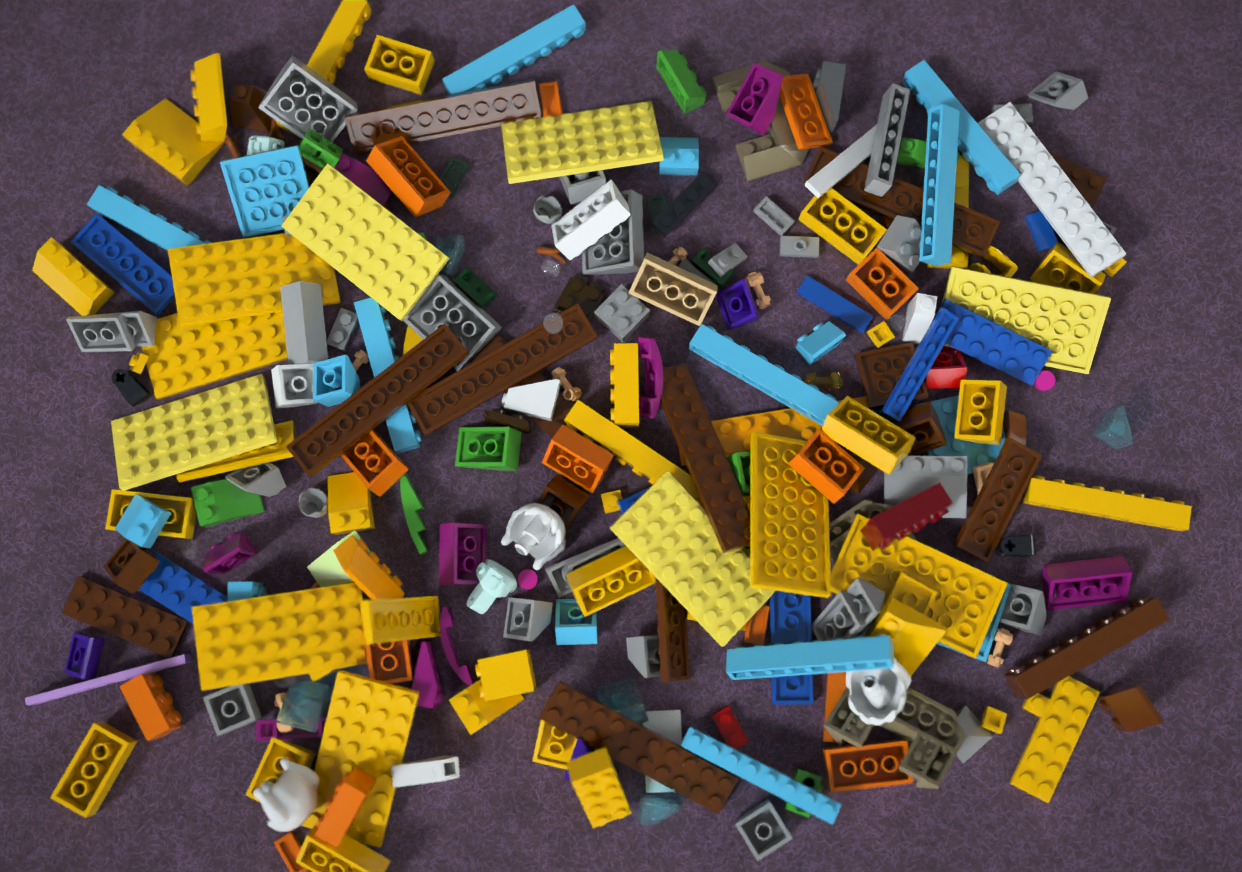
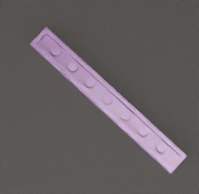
(109, 679)

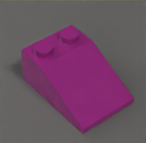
(756, 99)
(364, 178)
(229, 554)
(427, 678)

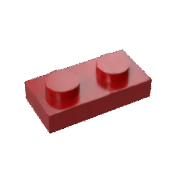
(729, 728)

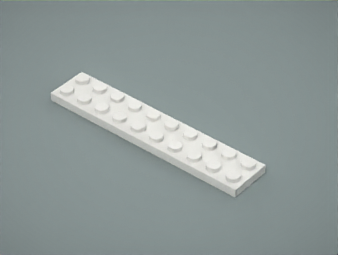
(1053, 191)

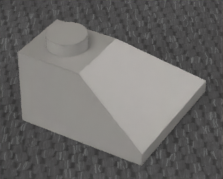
(1060, 91)
(258, 479)
(1024, 609)
(526, 618)
(644, 654)
(975, 735)

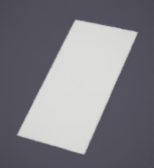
(668, 725)

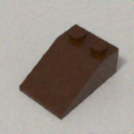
(1129, 707)

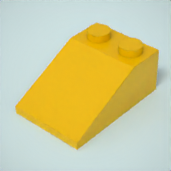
(349, 504)
(476, 711)
(553, 746)

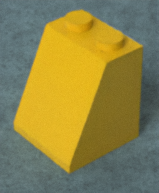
(506, 675)

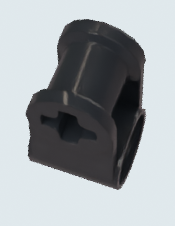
(131, 389)
(1018, 546)

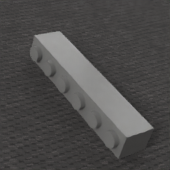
(887, 140)

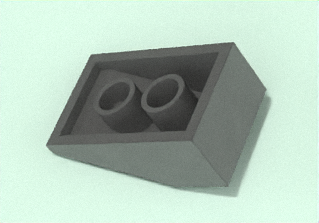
(829, 88)

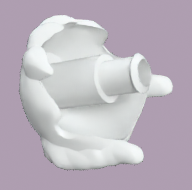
(536, 531)
(878, 693)
(290, 798)

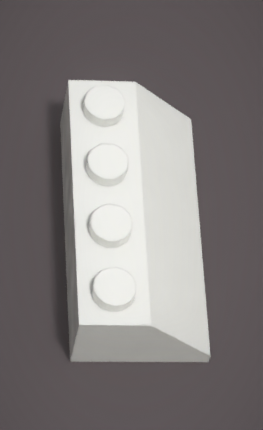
(590, 220)

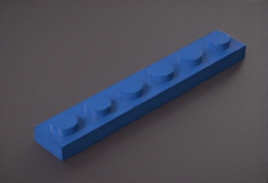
(920, 364)

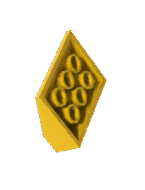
(171, 141)
(909, 631)

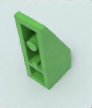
(913, 153)

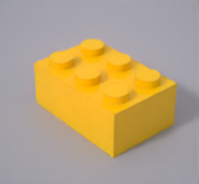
(399, 64)

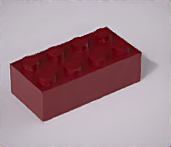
(907, 517)

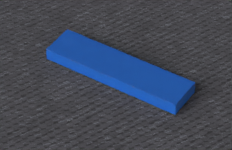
(834, 304)

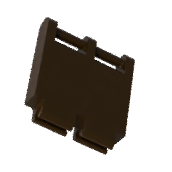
(578, 292)
(500, 419)

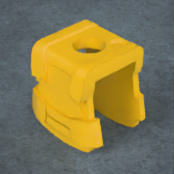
(999, 259)

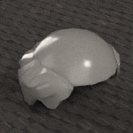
(547, 209)
(313, 502)

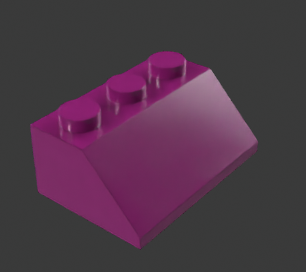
(461, 552)

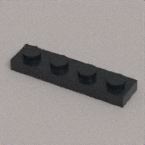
(684, 203)

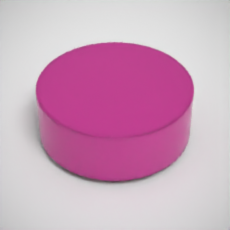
(1044, 381)
(527, 579)

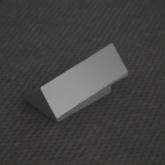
(304, 323)
(113, 331)
(558, 571)
(849, 612)

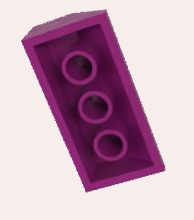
(1086, 582)

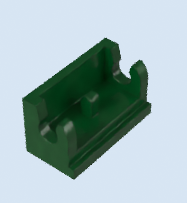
(701, 262)
(475, 288)

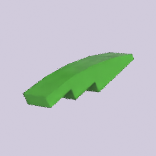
(411, 507)

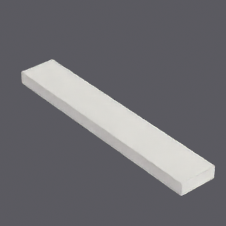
(842, 164)

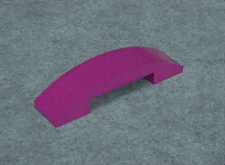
(653, 373)
(447, 622)
(268, 728)

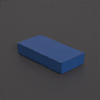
(1041, 231)

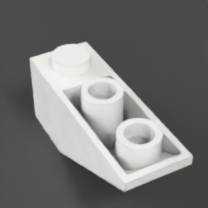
(426, 771)

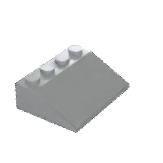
(307, 100)
(620, 249)
(448, 304)
(922, 472)

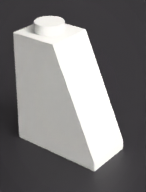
(919, 317)
(533, 399)

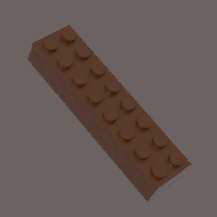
(1086, 646)

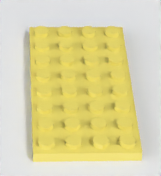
(581, 142)
(365, 242)
(1047, 314)
(193, 432)
(682, 551)

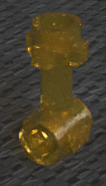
(834, 380)

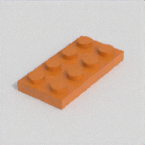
(804, 112)

